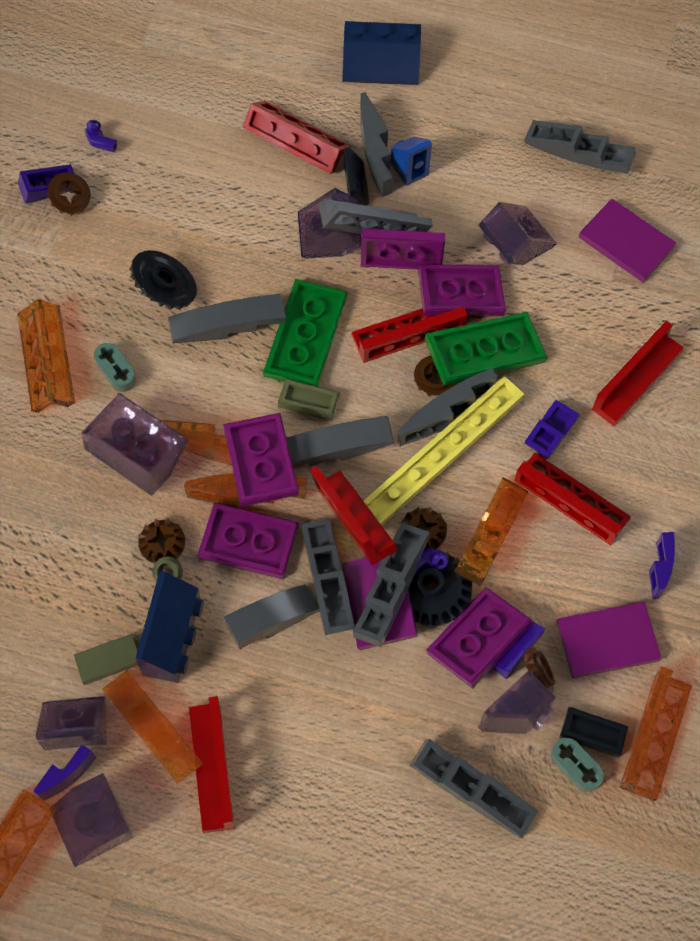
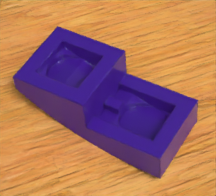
(552, 429)
(662, 569)
(57, 780)

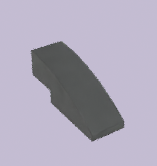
(270, 615)

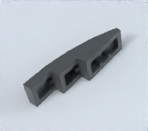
(375, 141)
(574, 145)
(227, 317)
(441, 410)
(340, 441)
(327, 577)
(391, 585)
(474, 788)

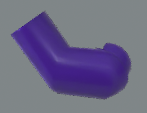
(97, 139)
(433, 559)

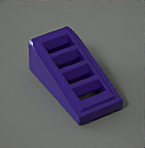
(34, 177)

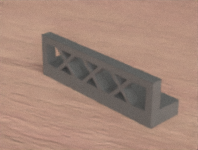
(354, 217)

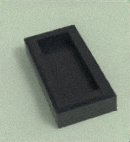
(594, 732)

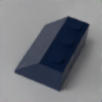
(381, 53)
(169, 628)

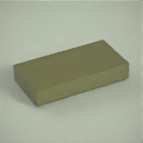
(308, 399)
(106, 659)

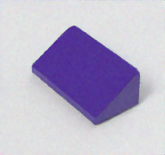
(516, 653)

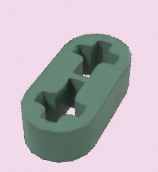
(109, 370)
(582, 759)

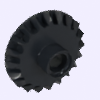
(163, 279)
(443, 603)

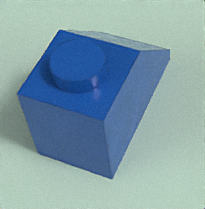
(411, 159)

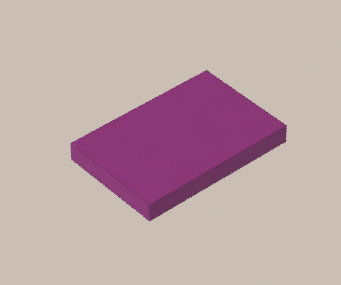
(627, 240)
(401, 248)
(456, 286)
(261, 459)
(248, 540)
(359, 579)
(479, 637)
(608, 640)

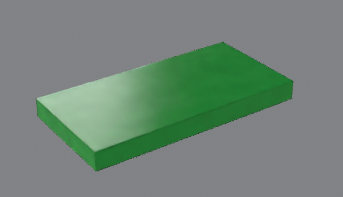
(307, 334)
(477, 347)

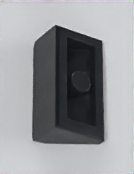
(355, 177)

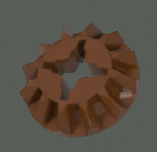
(75, 185)
(423, 372)
(430, 518)
(153, 551)
(539, 667)

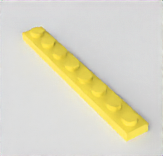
(443, 450)

